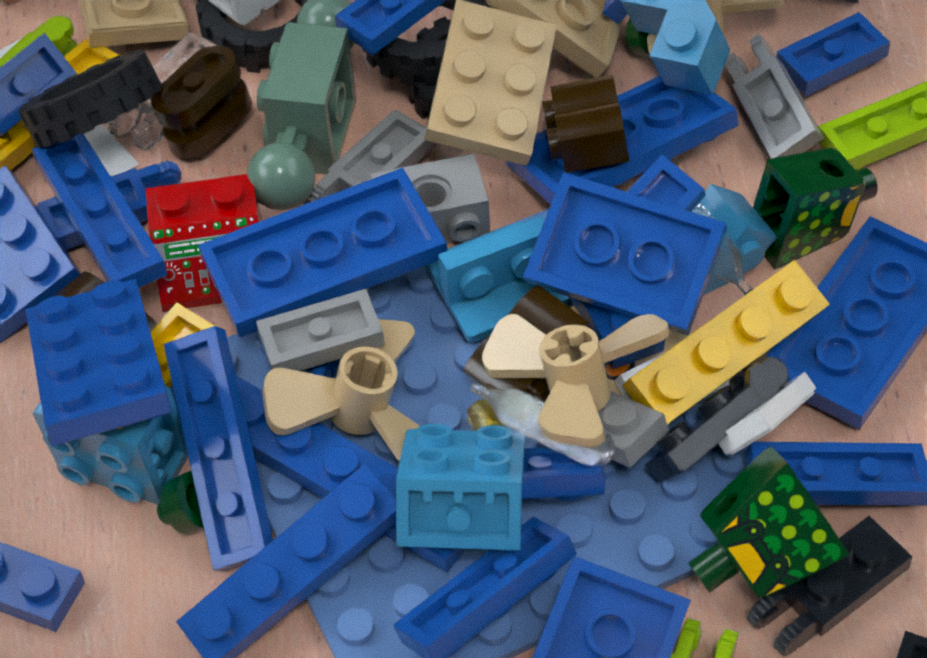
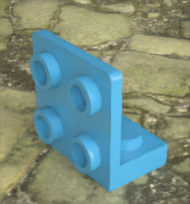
(126, 460)
(460, 488)

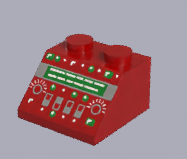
(188, 216)

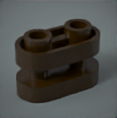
(201, 101)

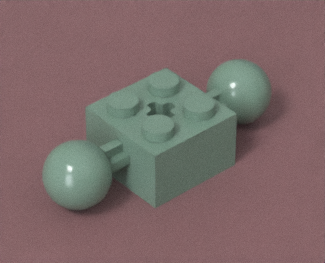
(304, 106)

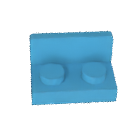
(485, 277)

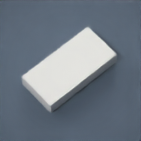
(768, 415)

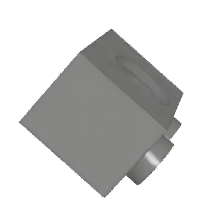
(452, 195)

